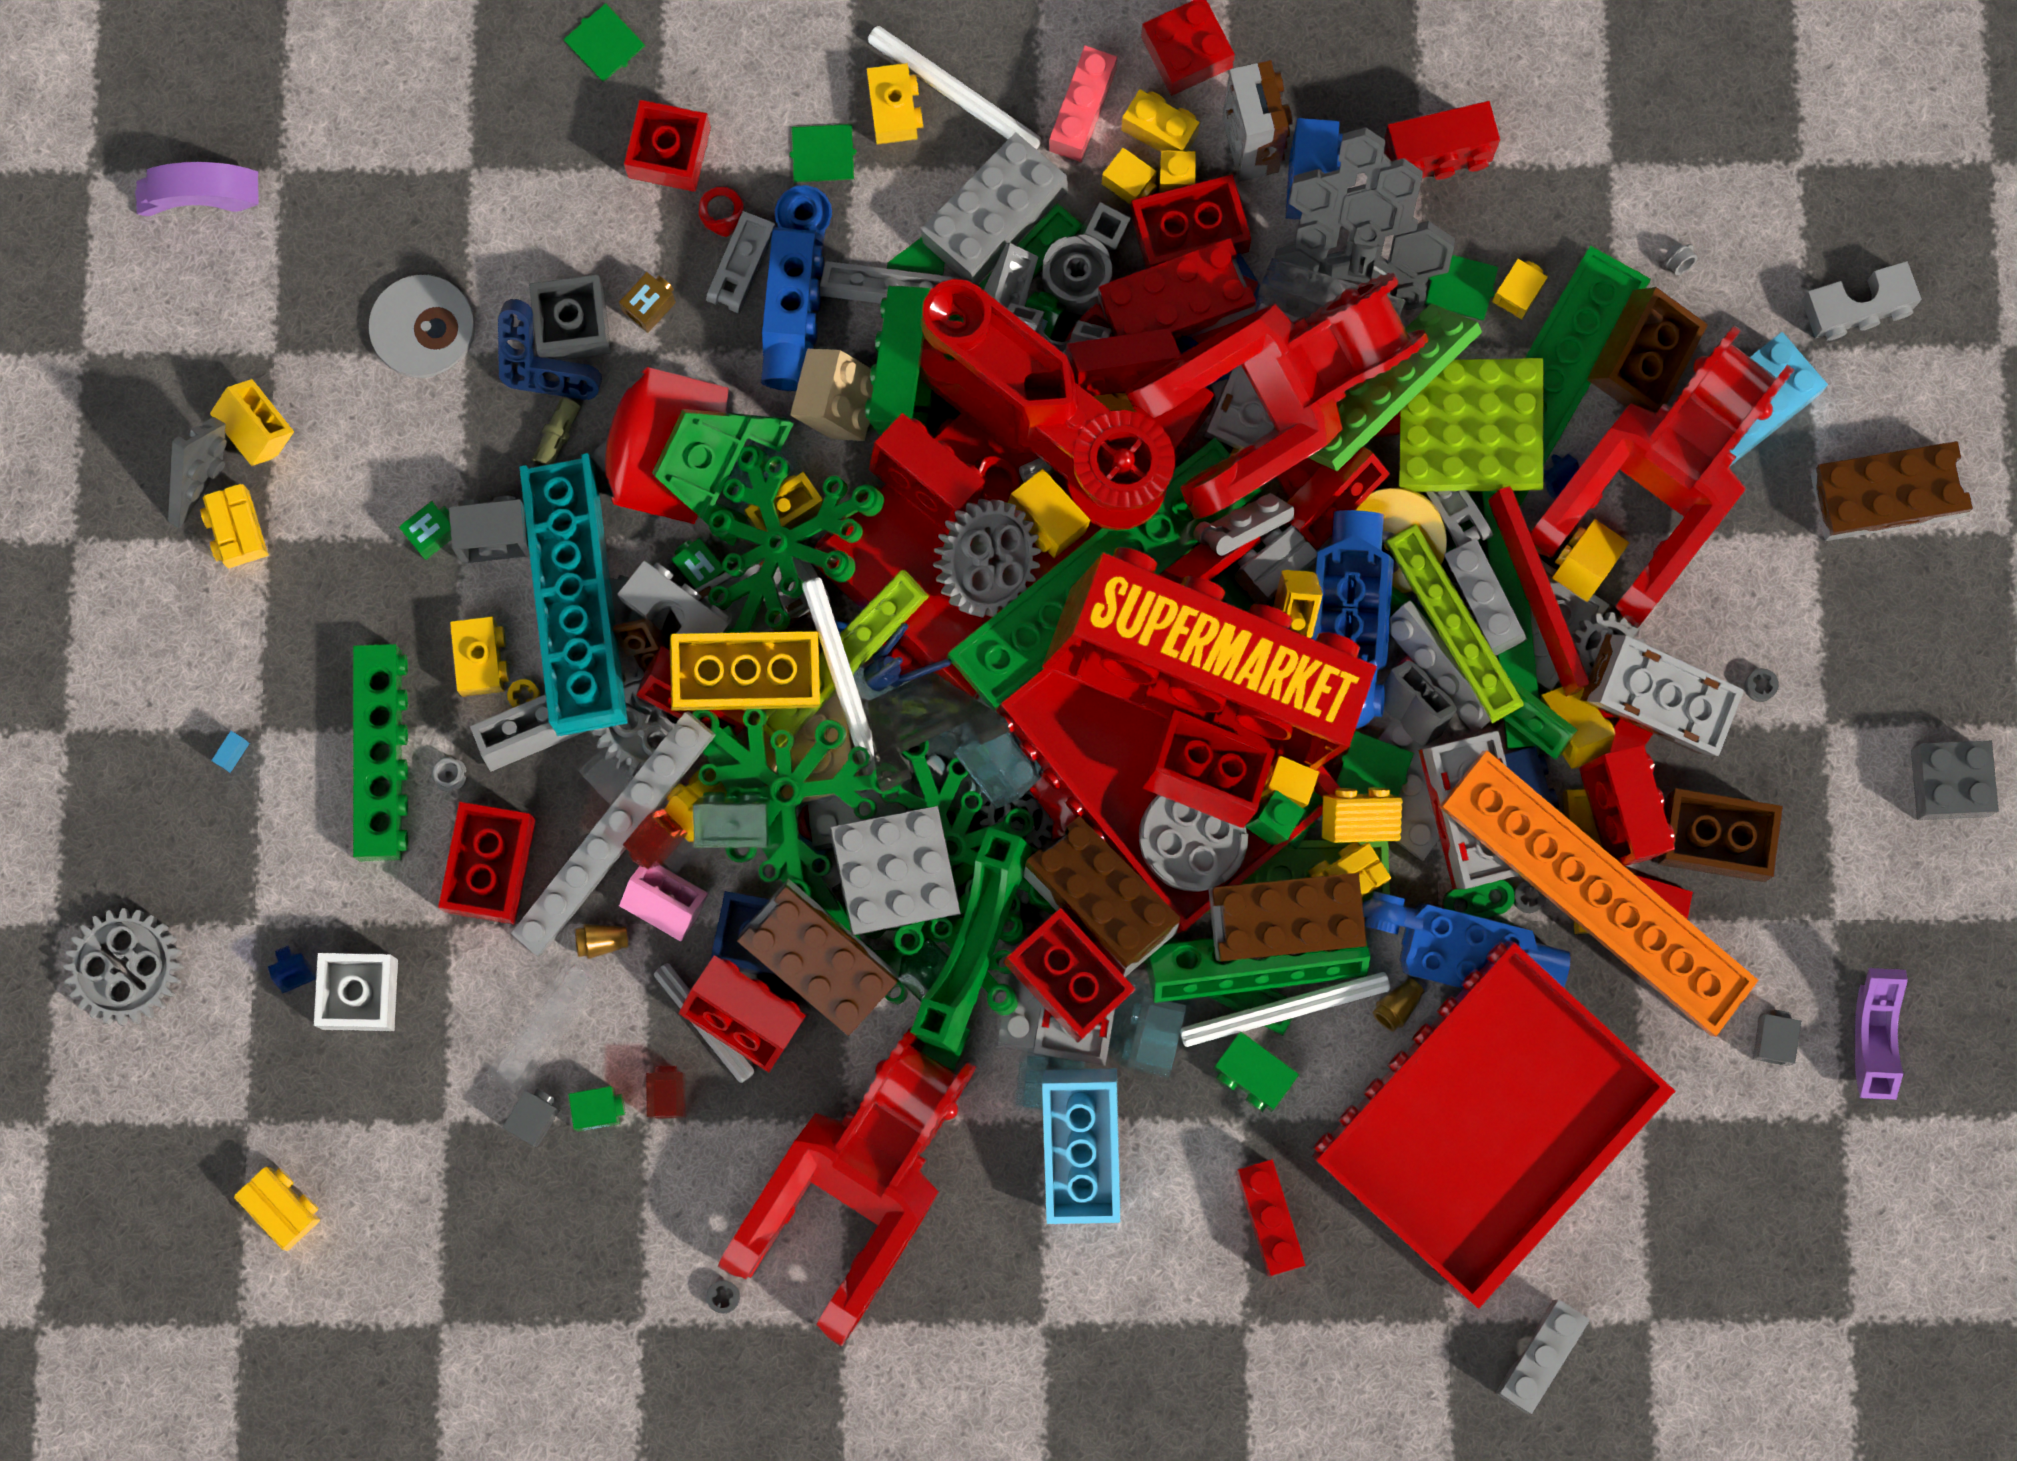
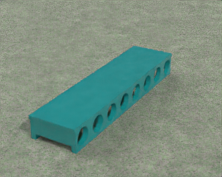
(573, 596)

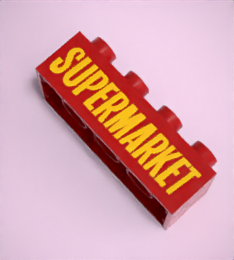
(1194, 654)

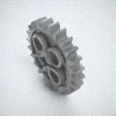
(986, 557)
(632, 745)
(146, 943)

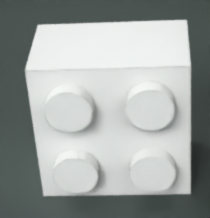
(356, 992)

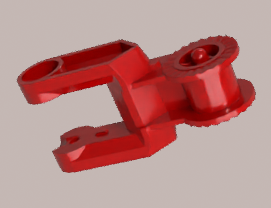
(1296, 373)
(1029, 403)
(1678, 458)
(867, 1164)

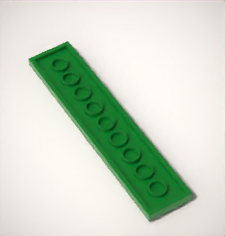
(1572, 345)
(1016, 640)

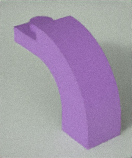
(196, 184)
(1876, 1033)

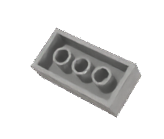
(994, 209)

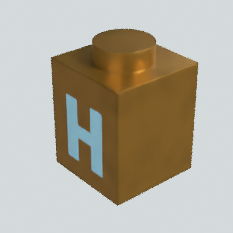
(648, 301)

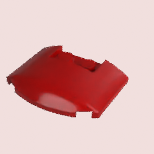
(640, 433)

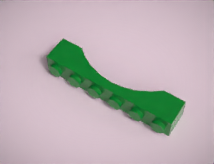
(994, 886)

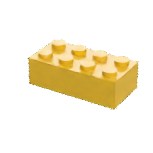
(744, 671)

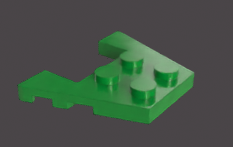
(704, 452)

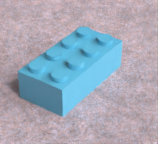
(1795, 394)
(1081, 1146)

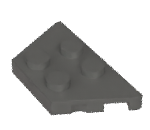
(194, 466)

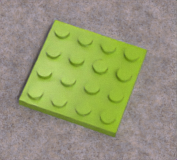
(1475, 428)

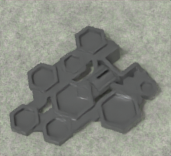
(1370, 214)

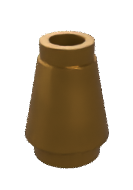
(599, 940)
(1398, 1005)

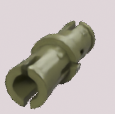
(556, 432)

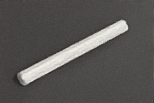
(950, 86)
(839, 669)
(1285, 1009)

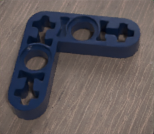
(531, 367)

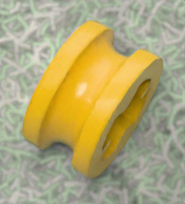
(516, 687)

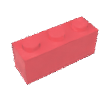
(1083, 104)

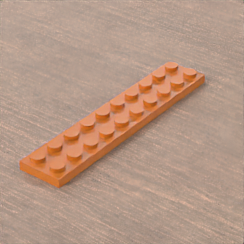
(1598, 893)

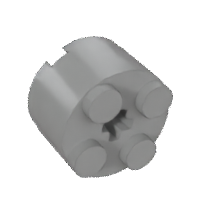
(1071, 256)

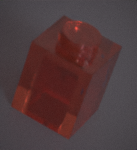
(654, 839)
(666, 1093)

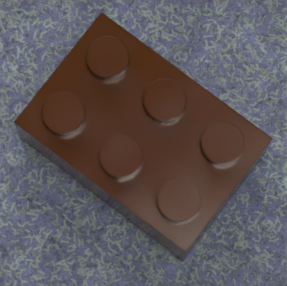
(1647, 350)
(1722, 835)

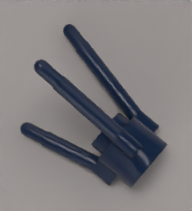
(886, 669)

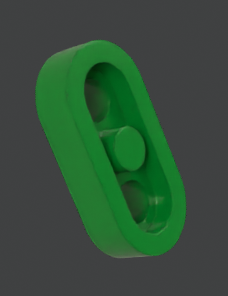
(1478, 899)

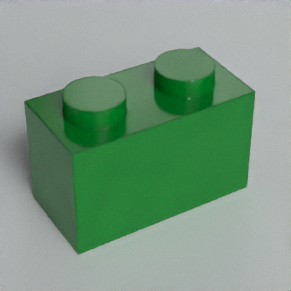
(1255, 1072)

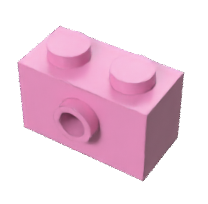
(663, 900)

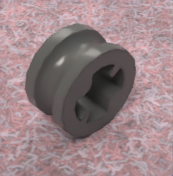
(1750, 685)
(1519, 892)
(733, 1301)

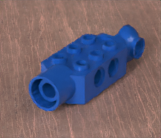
(794, 252)
(1358, 594)
(1451, 944)

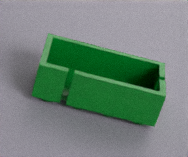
(899, 349)

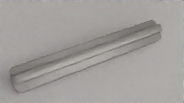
(678, 992)

